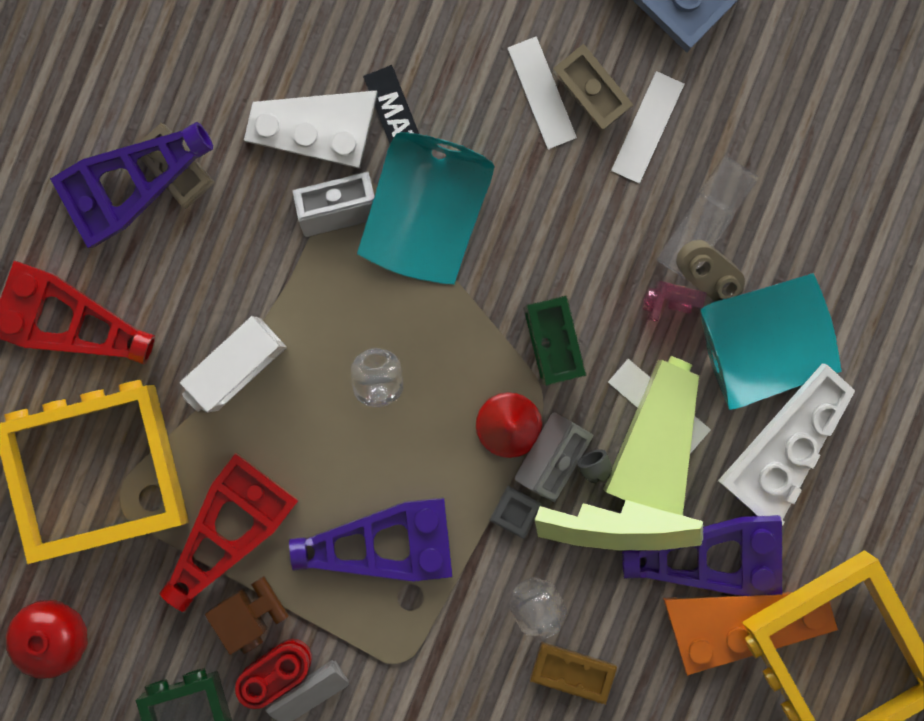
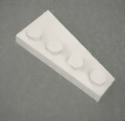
(779, 458)

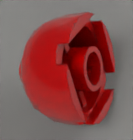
(46, 639)

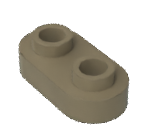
(713, 273)

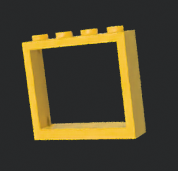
(92, 402)
(815, 594)

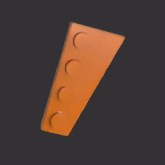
(712, 630)

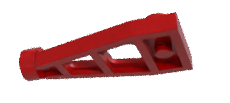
(23, 303)
(255, 494)

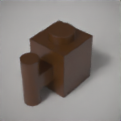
(240, 620)

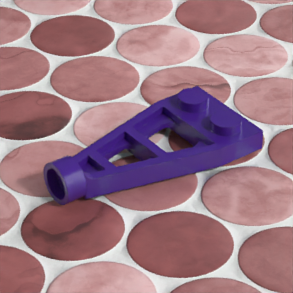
(88, 201)
(427, 536)
(760, 559)

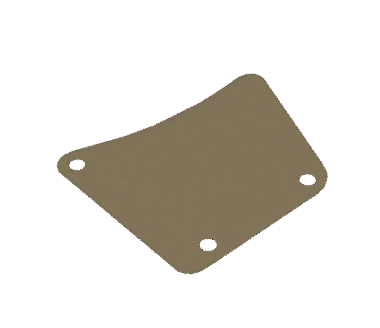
(353, 458)

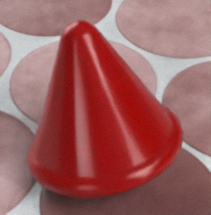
(508, 425)

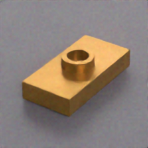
(573, 673)

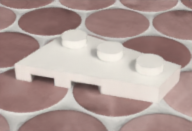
(315, 126)

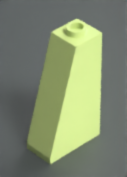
(658, 443)

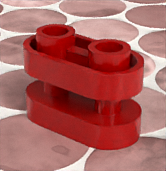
(273, 674)

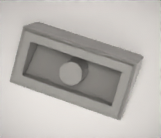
(334, 204)
(553, 457)
(308, 693)

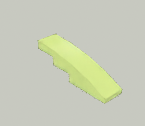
(634, 529)

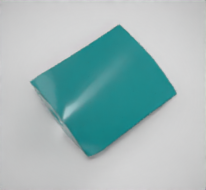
(425, 208)
(769, 340)

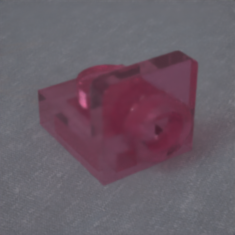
(679, 298)

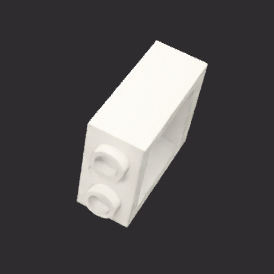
(231, 366)

